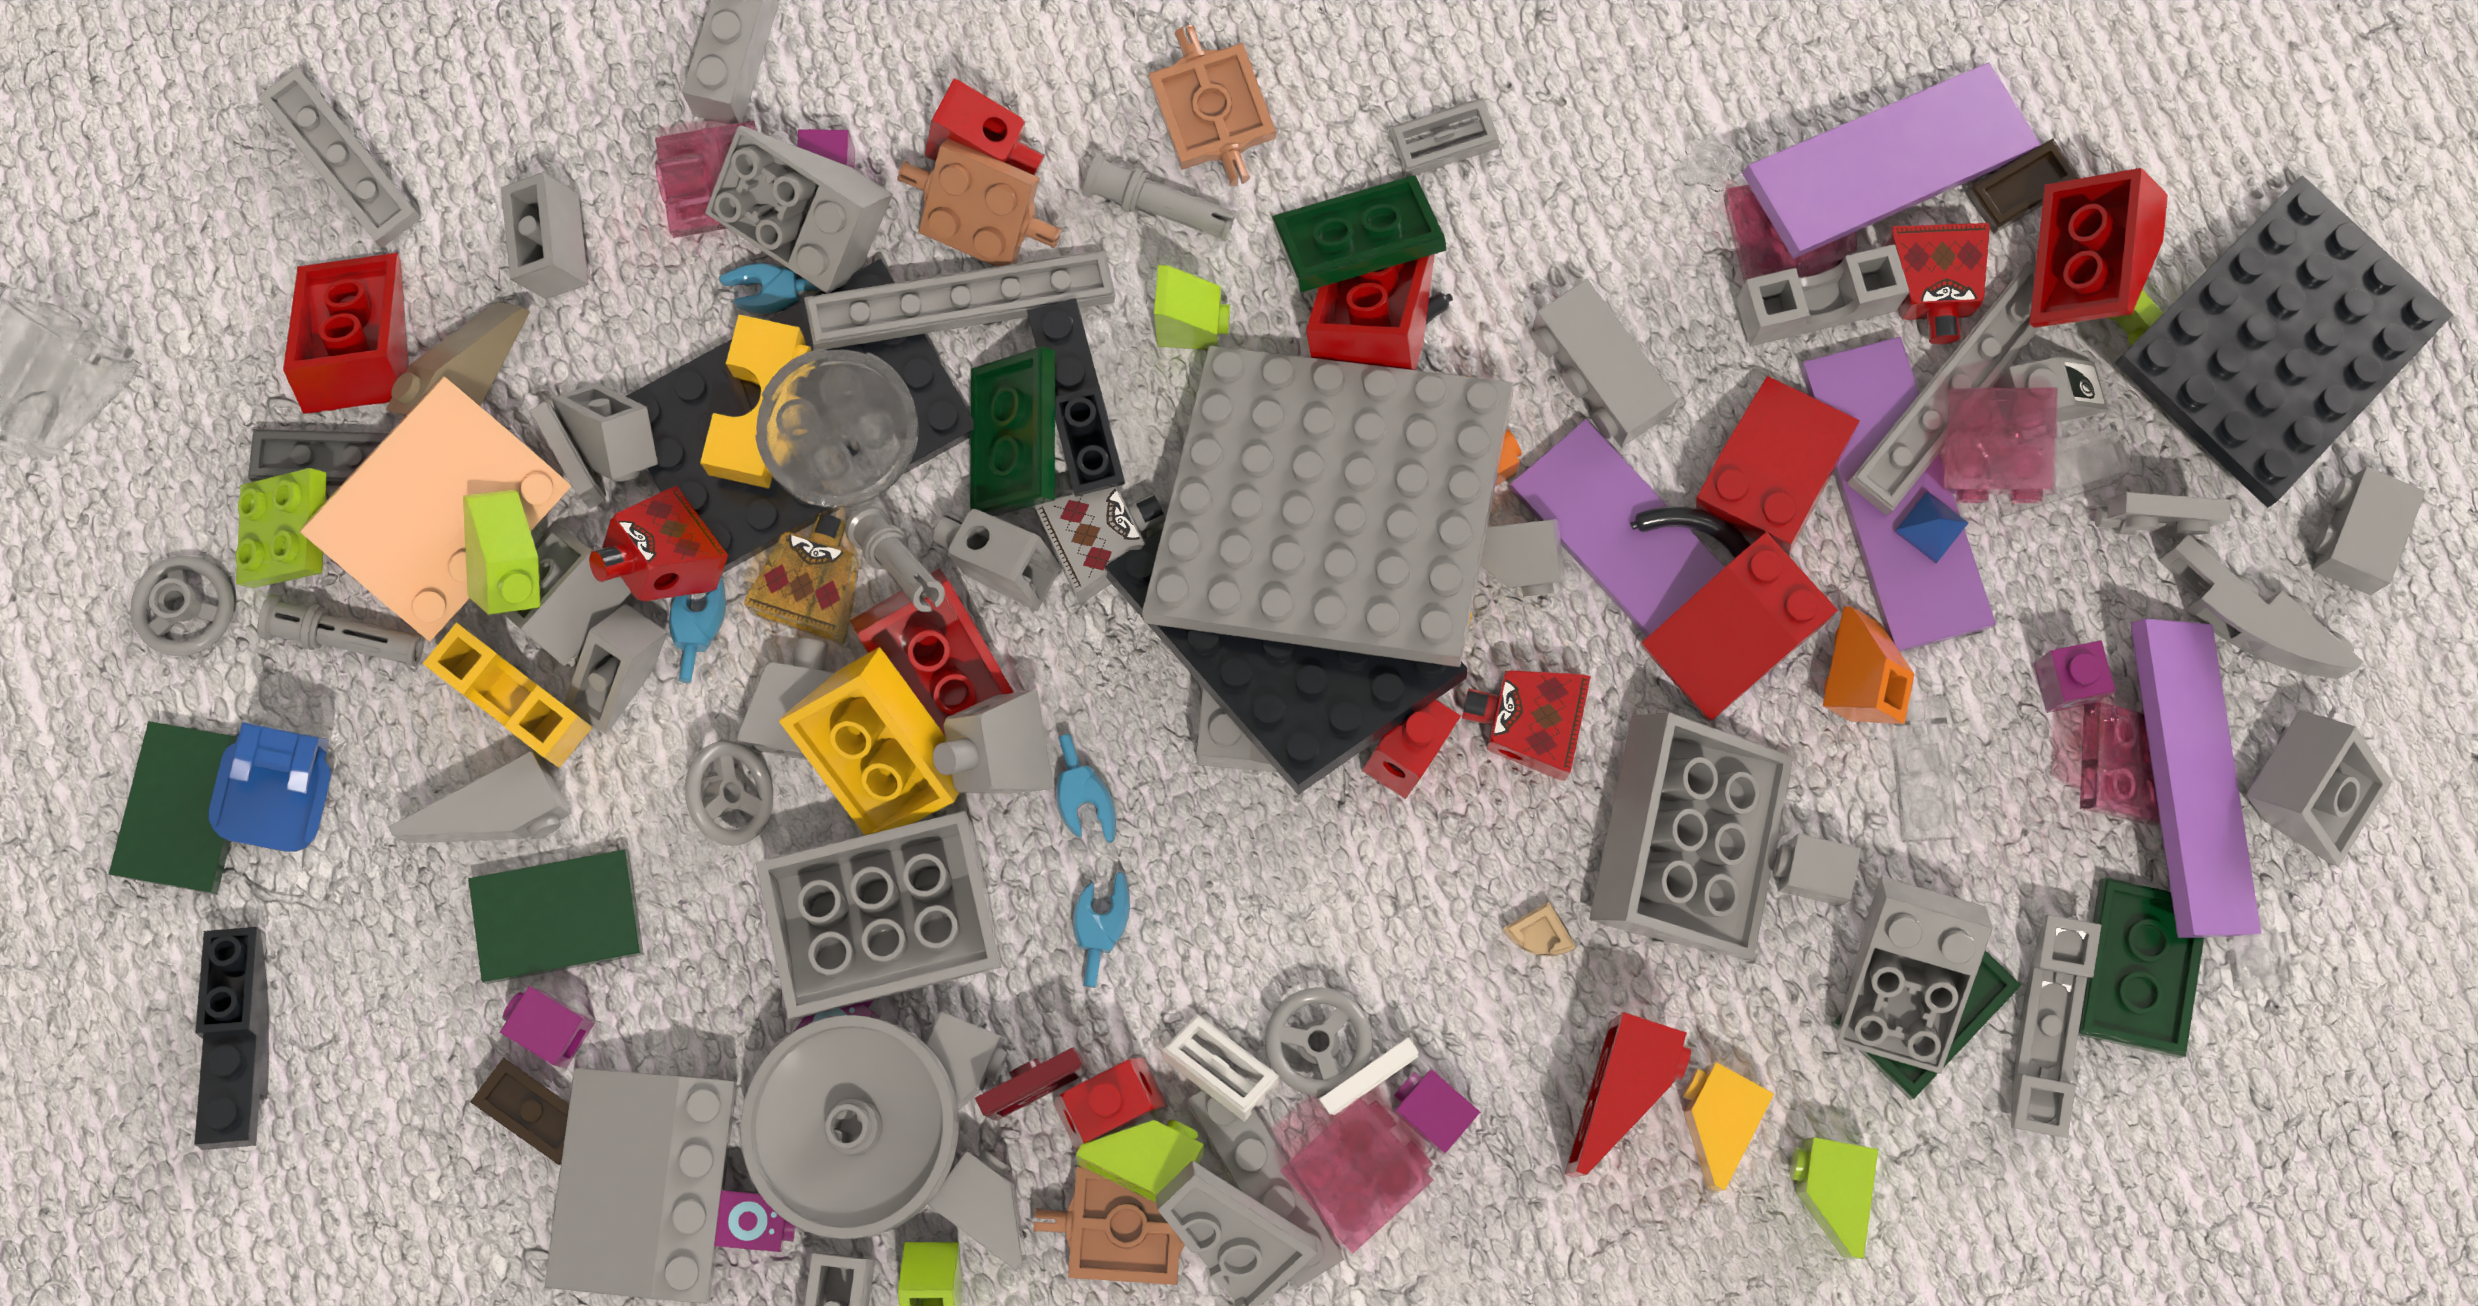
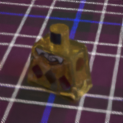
(808, 582)

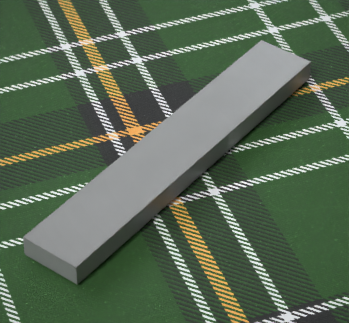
(956, 300)
(1924, 425)

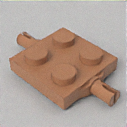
(1212, 105)
(978, 204)
(1114, 1234)

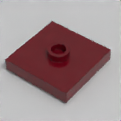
(1031, 1083)

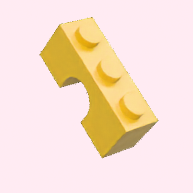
(755, 355)
(507, 695)

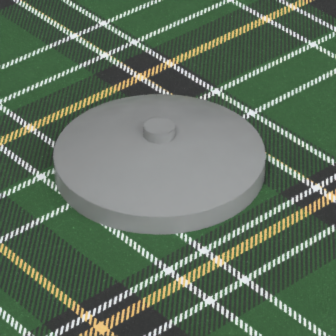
(849, 1127)

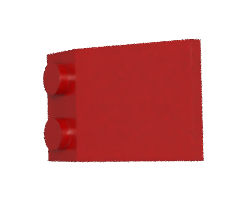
(2096, 246)
(1373, 317)
(346, 333)
(1776, 463)
(1739, 627)
(934, 651)
(1631, 1075)

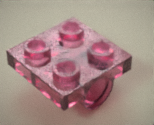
(688, 173)
(2117, 765)

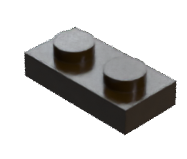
(525, 1108)

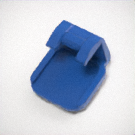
(271, 788)

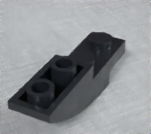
(1078, 399)
(235, 1038)

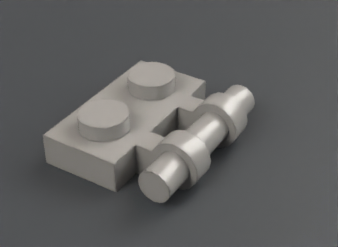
(2162, 513)

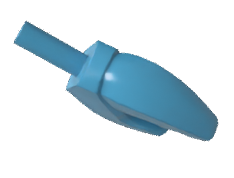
(778, 290)
(695, 630)
(1082, 787)
(1100, 931)

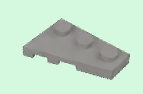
(1235, 1236)

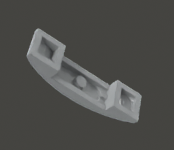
(2051, 1025)

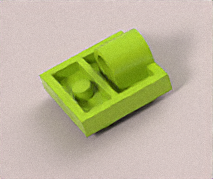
(269, 527)

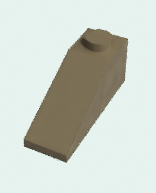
(466, 358)

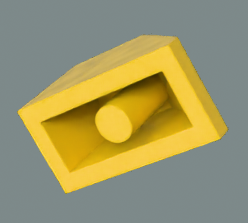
(1722, 1119)

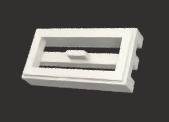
(1368, 1077)
(1208, 1082)

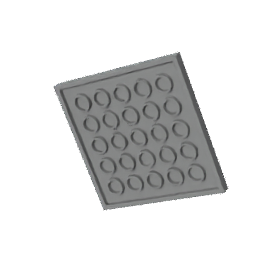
(1331, 505)

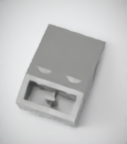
(798, 207)
(1913, 974)

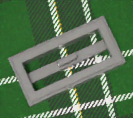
(1451, 154)
(568, 455)

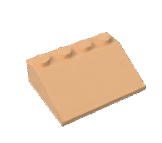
(402, 509)

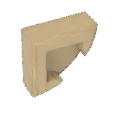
(1540, 933)

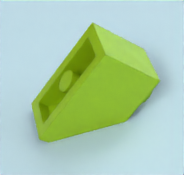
(1188, 310)
(500, 553)
(1142, 1156)
(1837, 1190)
(930, 1274)

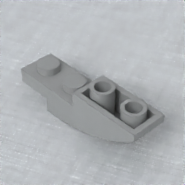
(2272, 630)

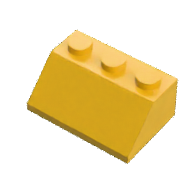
(872, 745)

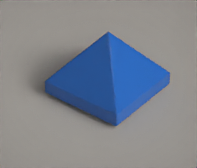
(1931, 527)

